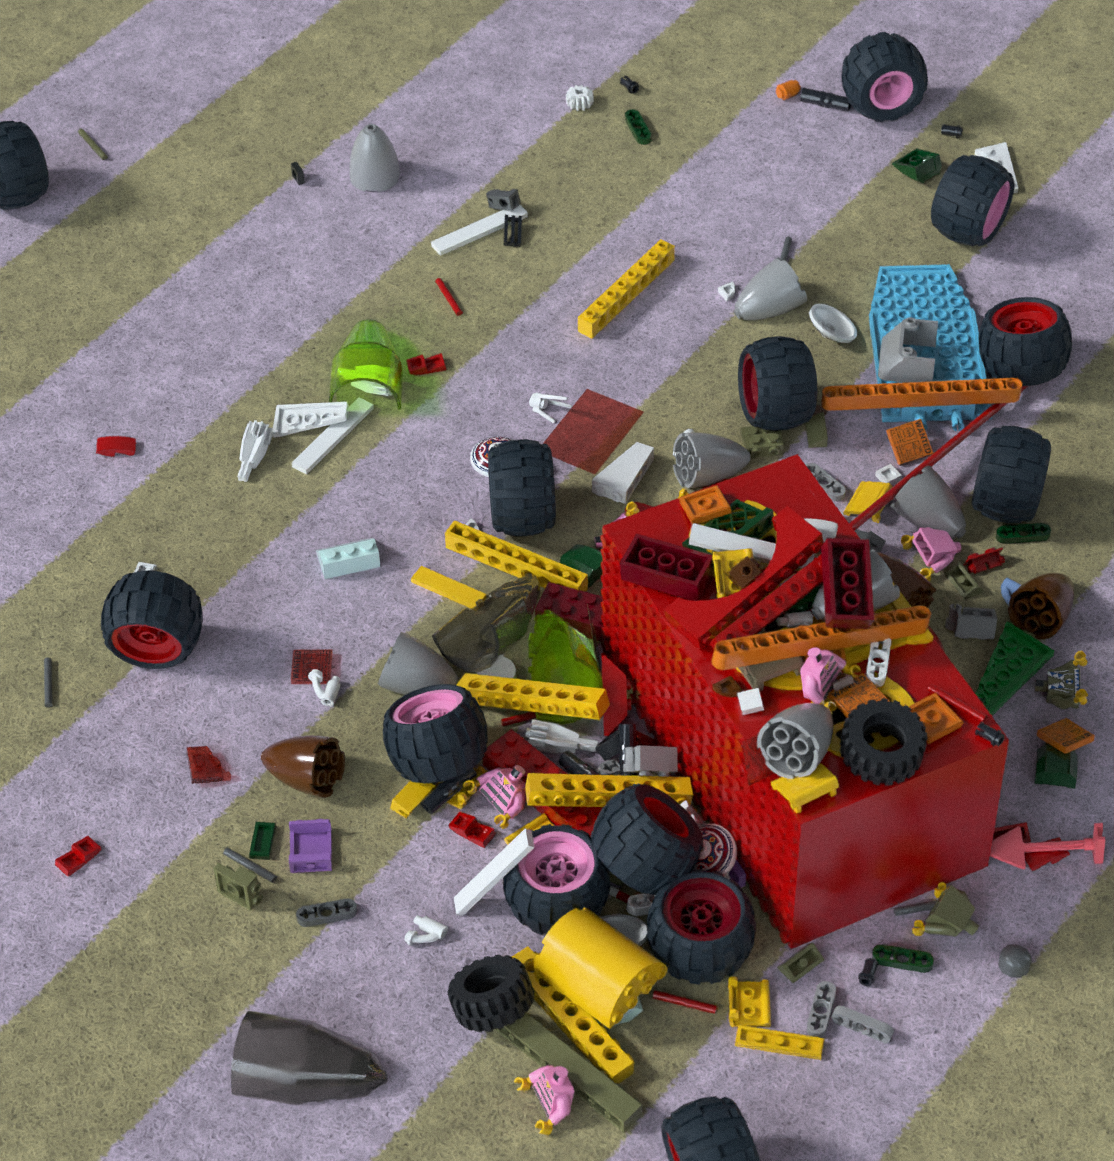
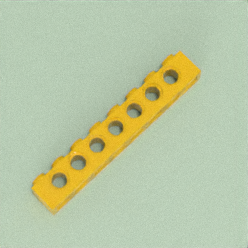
(626, 288)
(511, 557)
(536, 696)
(596, 790)
(584, 1040)

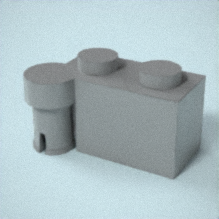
(972, 622)
(650, 760)

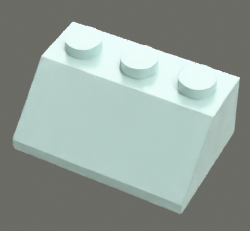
(348, 558)

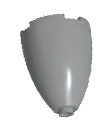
(373, 161)
(770, 293)
(707, 459)
(930, 503)
(882, 585)
(414, 667)
(796, 739)

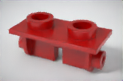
(991, 557)

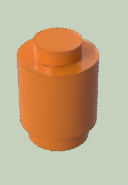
(788, 89)

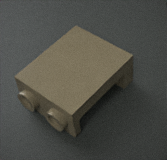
(758, 673)

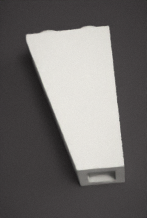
(624, 473)

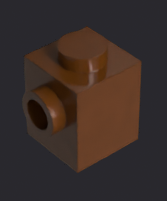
(743, 572)

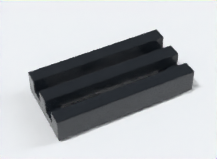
(513, 219)

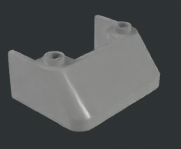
(902, 363)

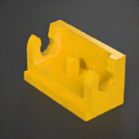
(410, 797)

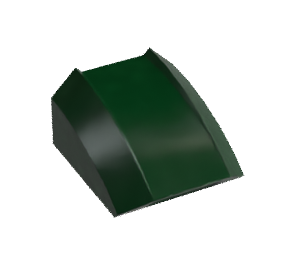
(919, 165)
(585, 560)
(1056, 767)

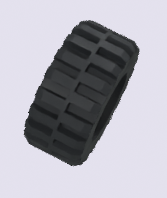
(889, 719)
(491, 993)

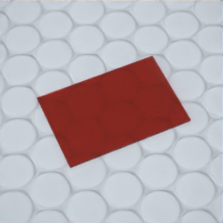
(591, 431)

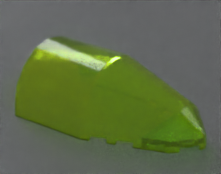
(367, 356)
(561, 657)

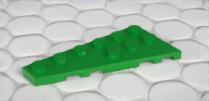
(1011, 666)

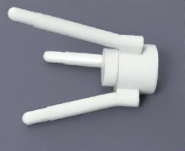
(540, 401)

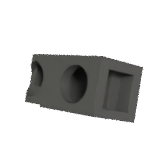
(503, 199)

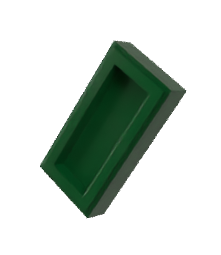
(262, 840)

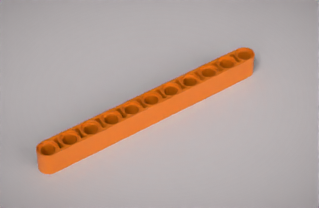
(921, 394)
(799, 640)

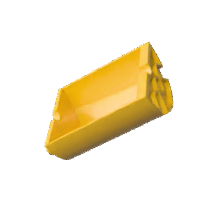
(596, 965)

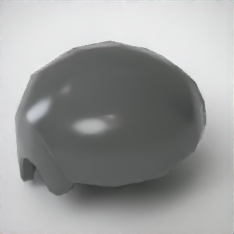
(1014, 961)

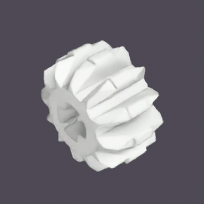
(579, 97)

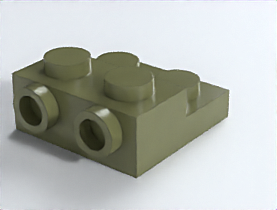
(761, 442)
(239, 885)

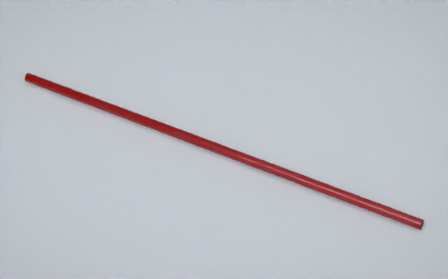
(930, 461)

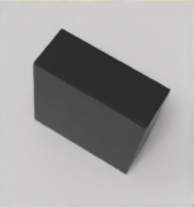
(297, 173)

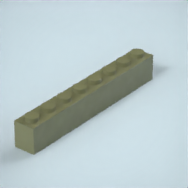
(588, 1082)

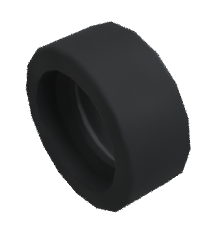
(609, 746)

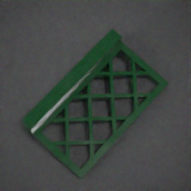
(751, 528)

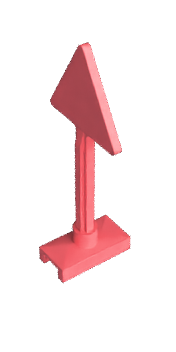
(1011, 848)

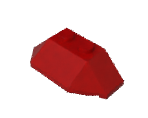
(616, 686)

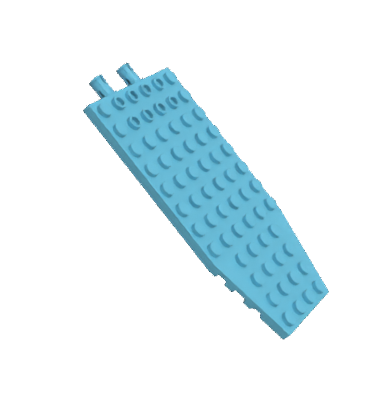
(933, 295)

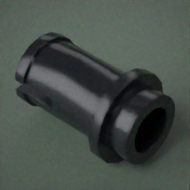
(632, 86)
(956, 131)
(990, 734)
(867, 976)

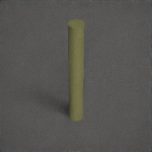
(92, 144)

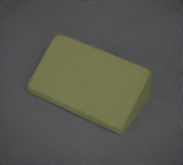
(817, 431)
(963, 581)
(801, 962)

